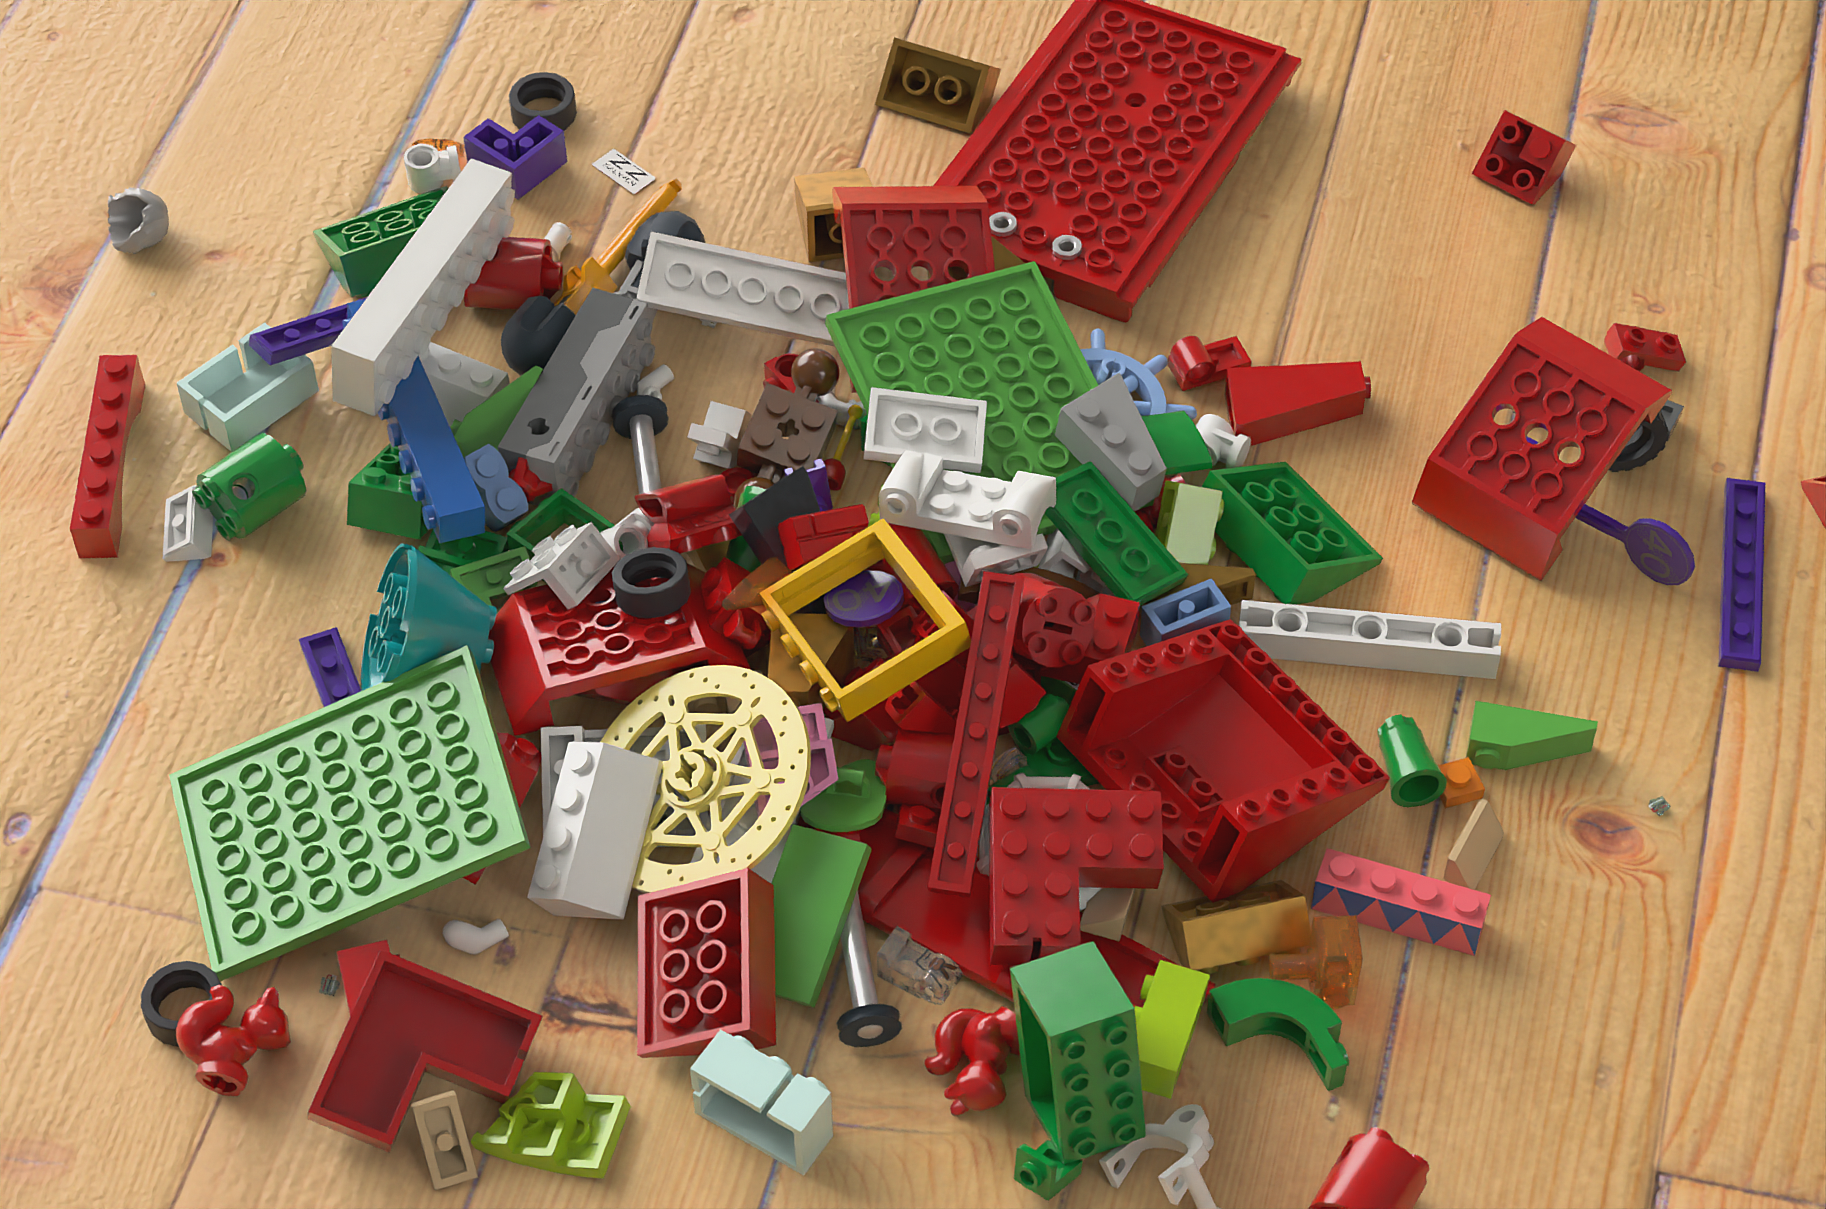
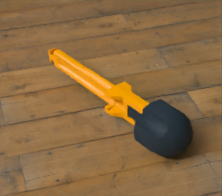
(540, 325)

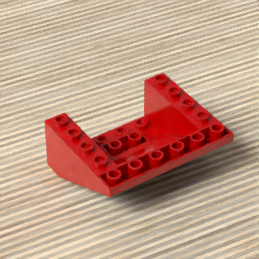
(1229, 743)

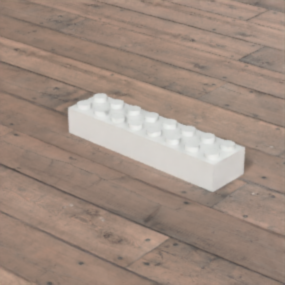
(421, 288)

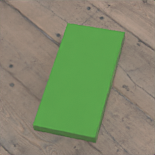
(811, 904)

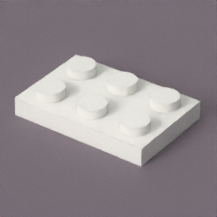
(925, 425)

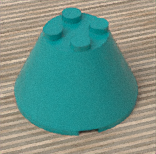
(422, 619)

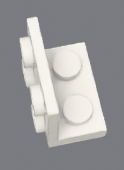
(977, 556)
(567, 564)

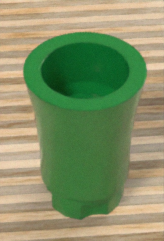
(1409, 763)

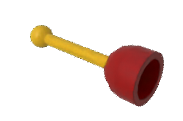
(834, 468)

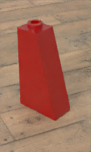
(1293, 398)

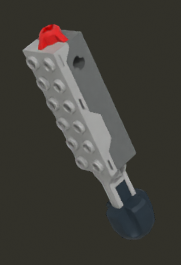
(587, 376)

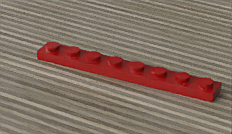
(976, 735)

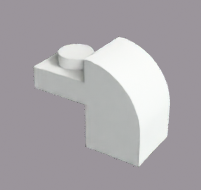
(720, 434)

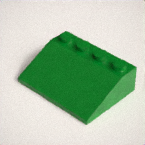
(368, 244)
(1288, 532)

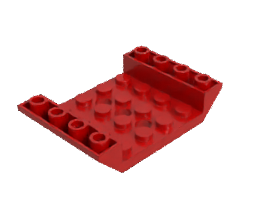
(909, 230)
(1520, 493)
(559, 651)

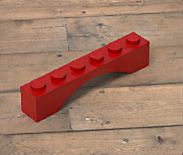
(98, 496)

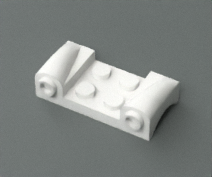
(965, 504)

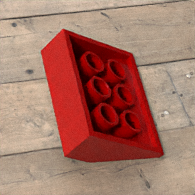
(706, 965)

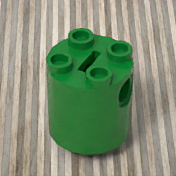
(251, 486)

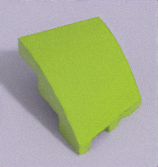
(556, 1127)

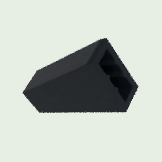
(761, 516)

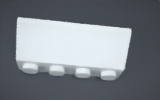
(460, 380)
(595, 831)

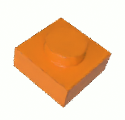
(1462, 783)

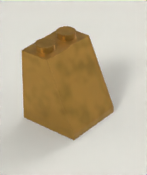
(816, 210)
(829, 641)

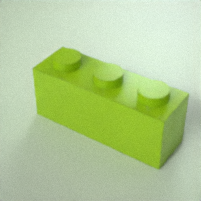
(1167, 1024)

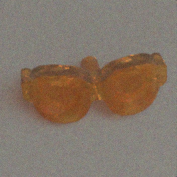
(441, 144)

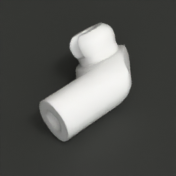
(655, 381)
(472, 938)

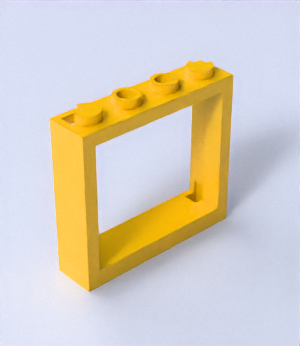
(837, 567)

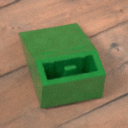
(383, 498)

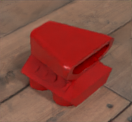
(689, 514)

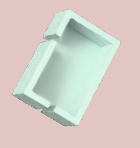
(246, 403)
(762, 1101)

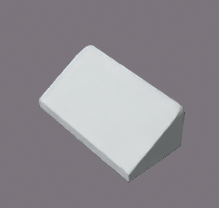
(186, 528)

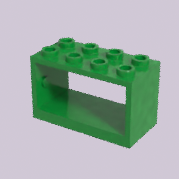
(1079, 1052)

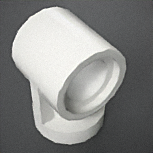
(429, 167)
(1221, 441)
(631, 531)

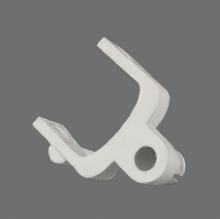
(1183, 1132)

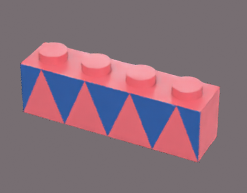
(1400, 901)

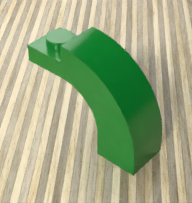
(1283, 1010)

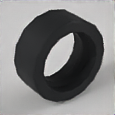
(541, 86)
(655, 600)
(165, 981)

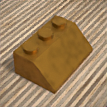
(936, 85)
(1239, 927)

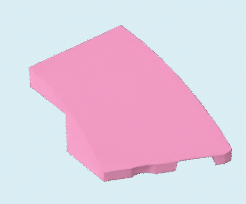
(823, 764)

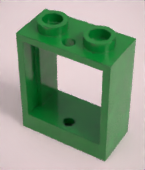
(549, 516)

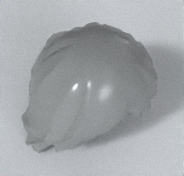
(137, 220)

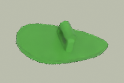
(850, 802)

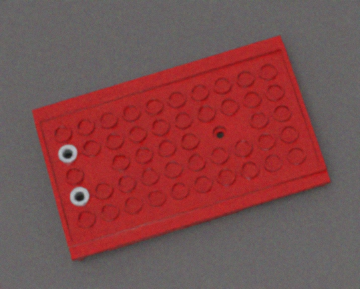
(1117, 143)

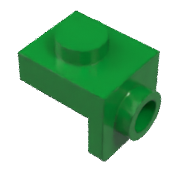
(1043, 1170)

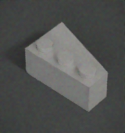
(1112, 435)

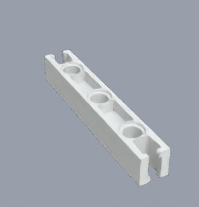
(1373, 639)

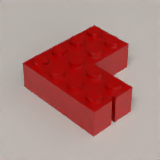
(1052, 844)
(413, 1025)

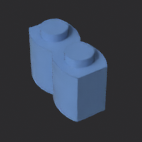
(500, 494)

